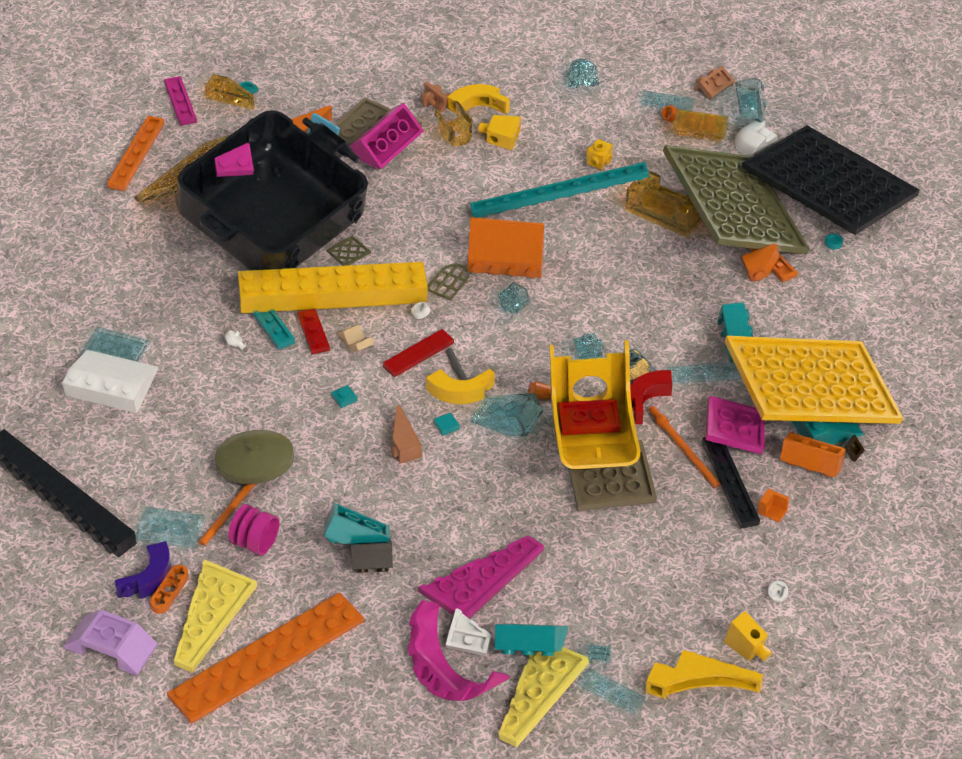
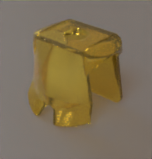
(461, 124)

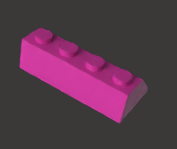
(387, 137)

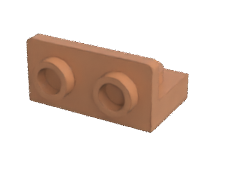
(715, 82)

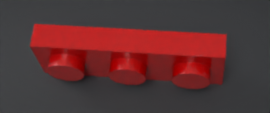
(313, 331)

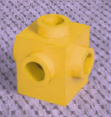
(599, 154)

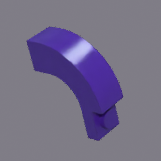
(150, 579)

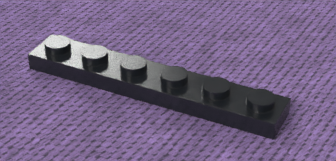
(731, 484)

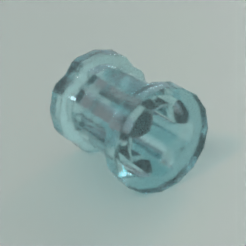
(599, 653)

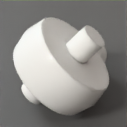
(234, 339)

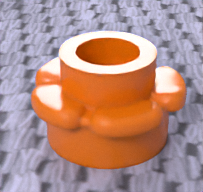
(667, 111)

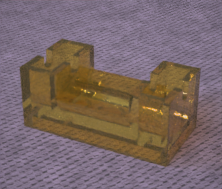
(662, 206)

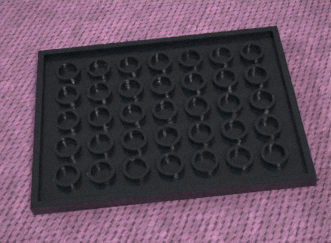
(830, 179)

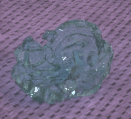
(582, 72)

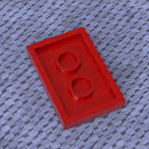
(589, 417)

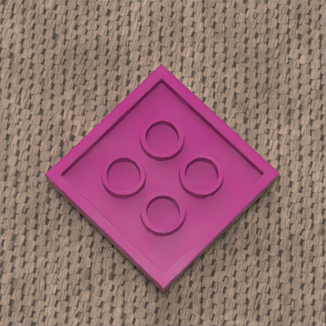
(734, 425)

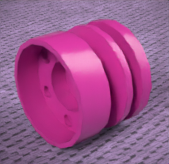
(253, 529)

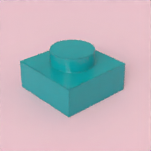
(344, 396)

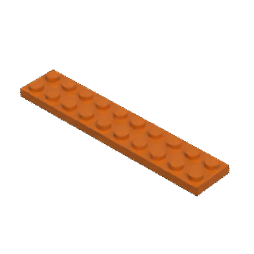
(265, 657)

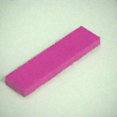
(180, 100)

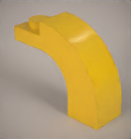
(479, 95)
(459, 391)

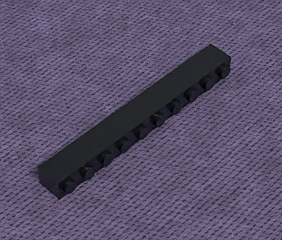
(65, 496)

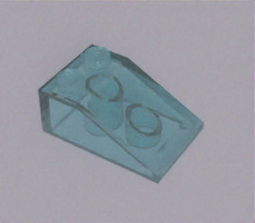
(751, 99)
(509, 413)

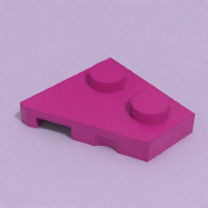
(235, 162)

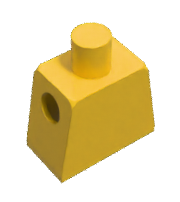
(502, 130)
(747, 638)

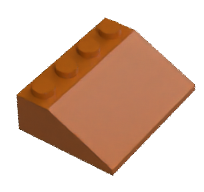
(506, 247)

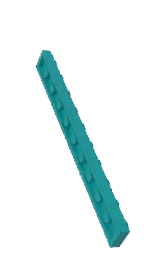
(559, 190)

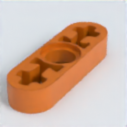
(169, 581)

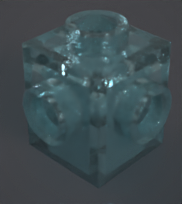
(514, 298)
(589, 346)

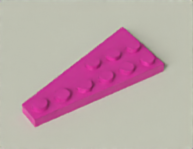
(481, 580)

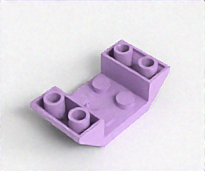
(115, 638)

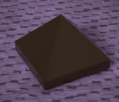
(854, 448)

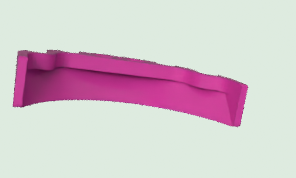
(431, 664)

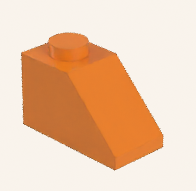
(760, 262)

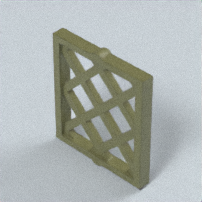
(354, 259)

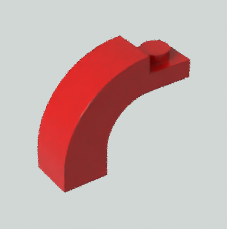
(648, 386)

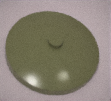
(254, 456)

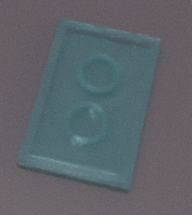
(116, 344)
(171, 526)

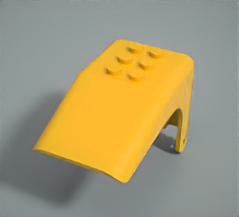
(595, 449)

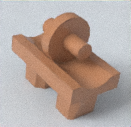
(433, 96)

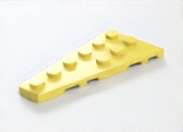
(212, 608)
(538, 690)

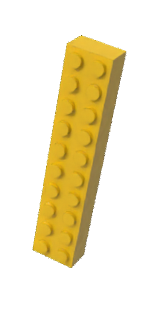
(332, 287)

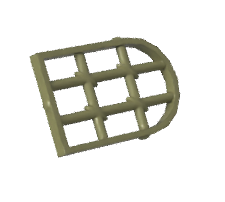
(449, 287)

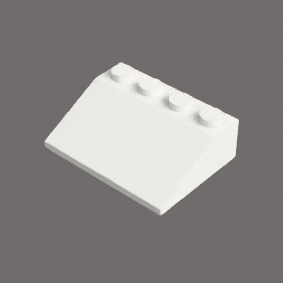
(109, 380)

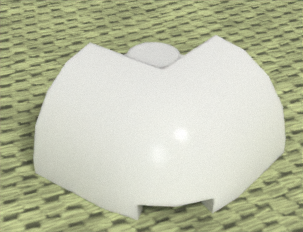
(754, 138)

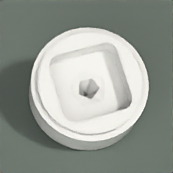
(420, 310)
(778, 591)

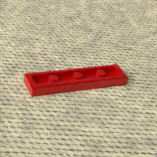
(418, 353)

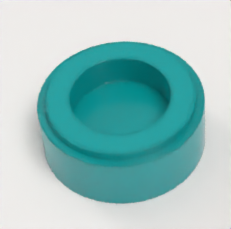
(833, 241)

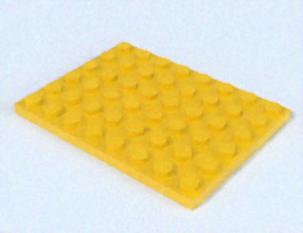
(812, 380)

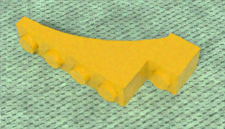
(699, 671)

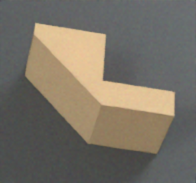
(354, 338)

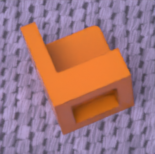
(773, 505)

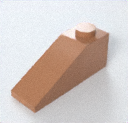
(405, 441)

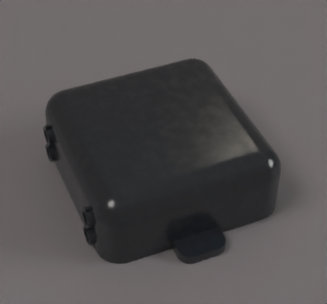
(296, 206)

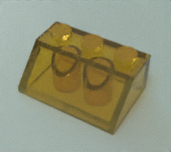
(701, 124)

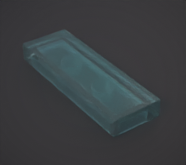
(662, 100)
(612, 691)

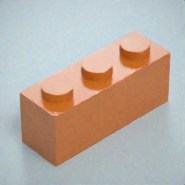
(812, 454)

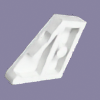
(467, 636)

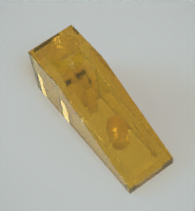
(227, 91)

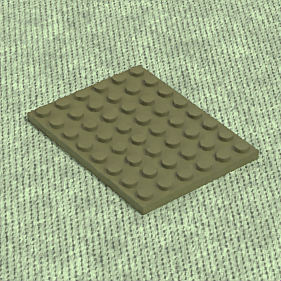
(733, 202)

